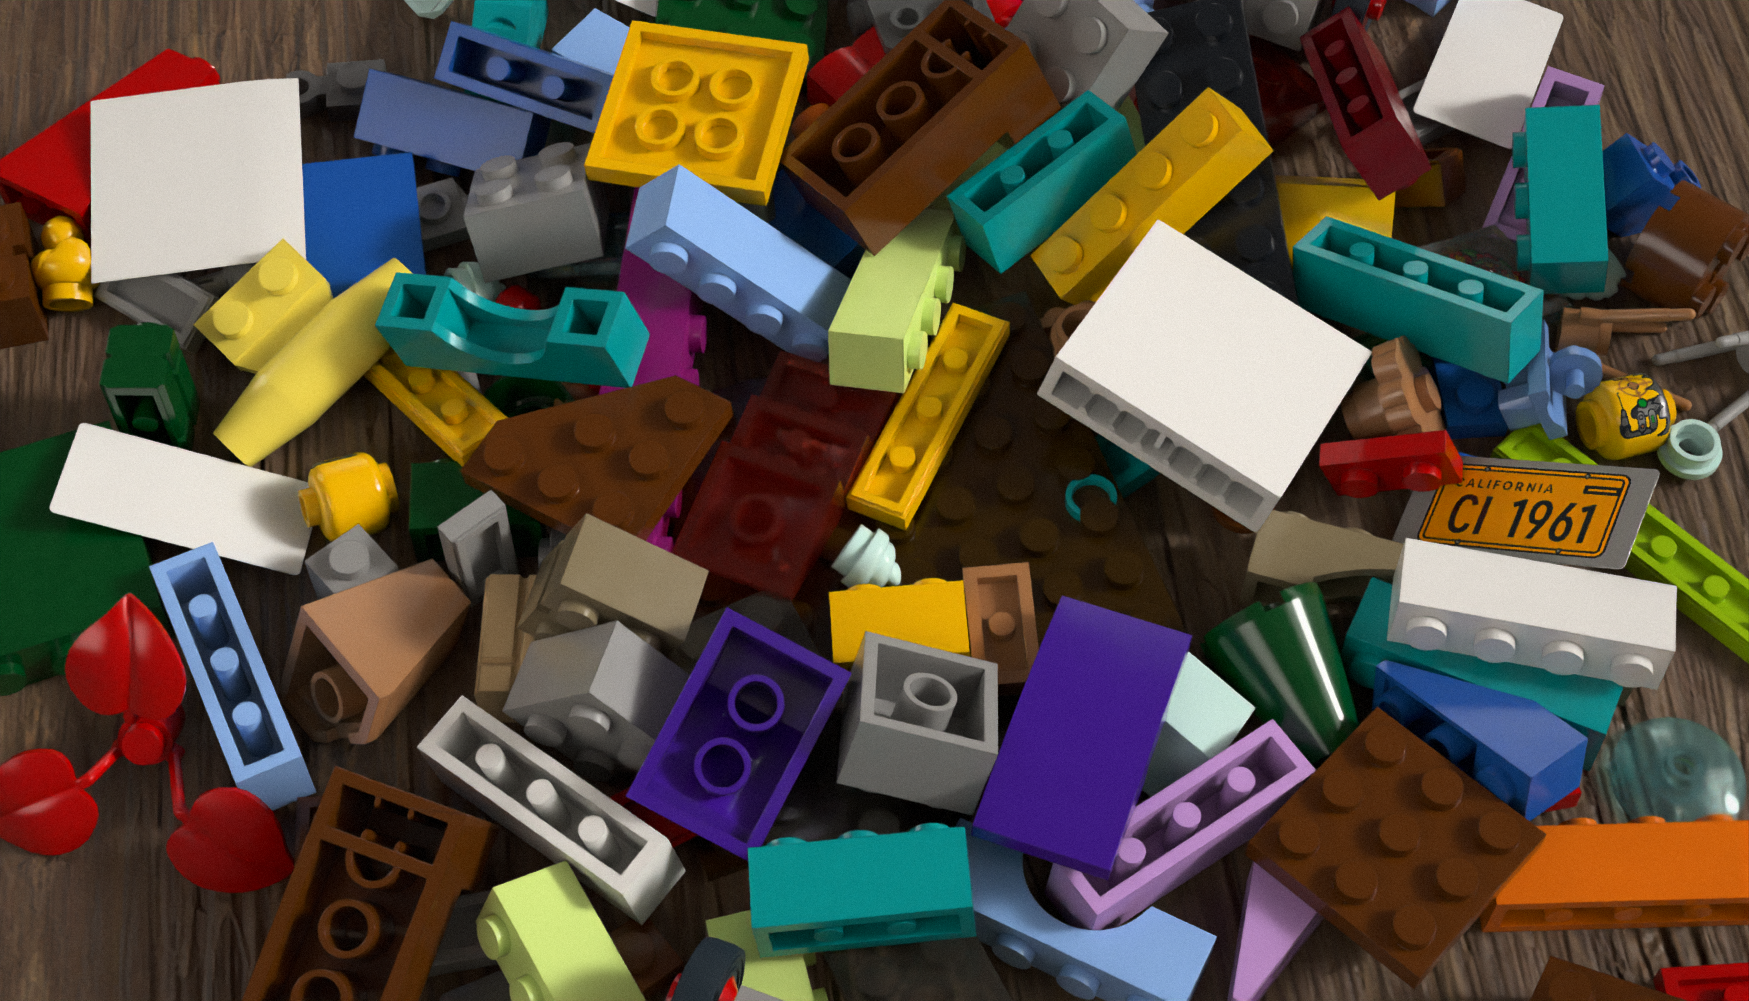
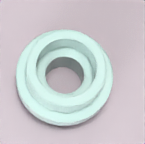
(1696, 438)

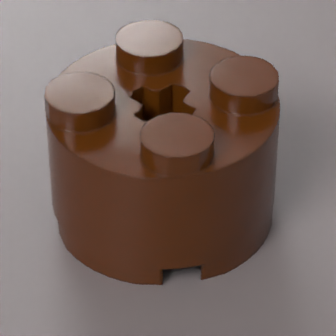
(1688, 251)

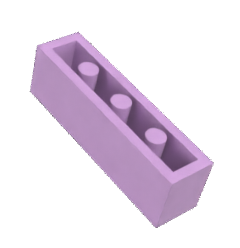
(1185, 829)

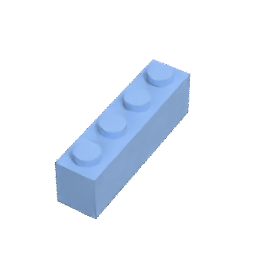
(736, 262)
(232, 677)

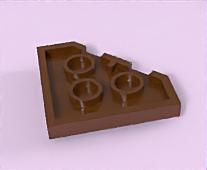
(601, 455)

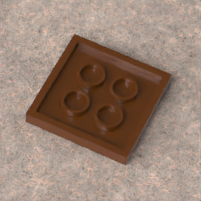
(1395, 846)

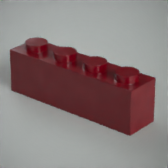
(1364, 104)

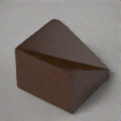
(1438, 185)

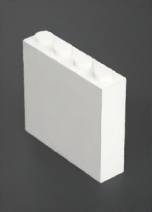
(1204, 374)

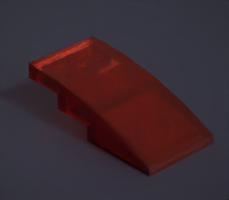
(783, 477)

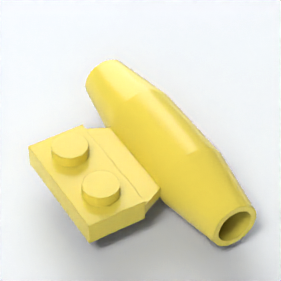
(296, 342)

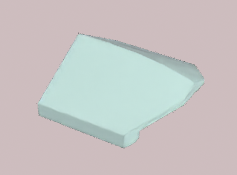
(1199, 725)

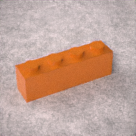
(1629, 877)

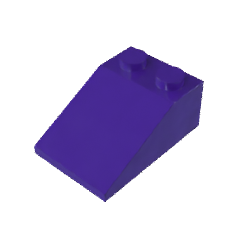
(738, 734)

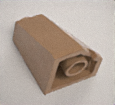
(370, 651)

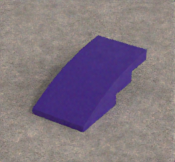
(1082, 737)

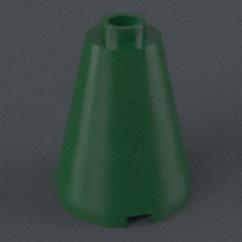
(1288, 669)

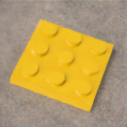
(699, 103)

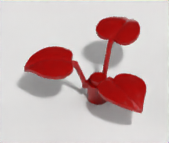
(133, 668)

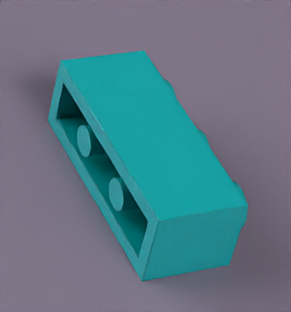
(1041, 181)
(1561, 199)
(861, 890)

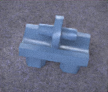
(1542, 386)

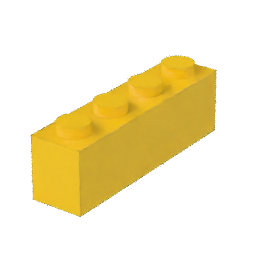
(1169, 180)

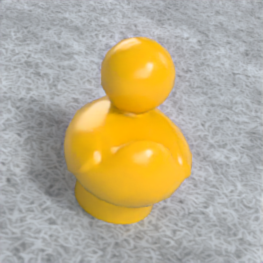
(64, 267)

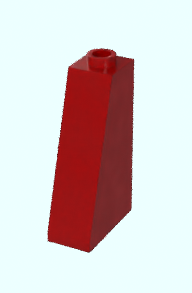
(54, 167)

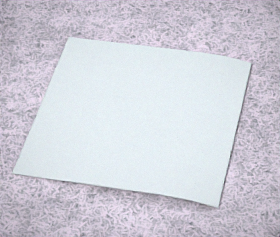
(195, 178)

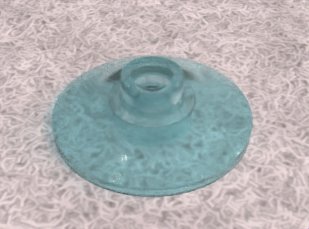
(1651, 785)

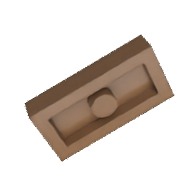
(1002, 621)

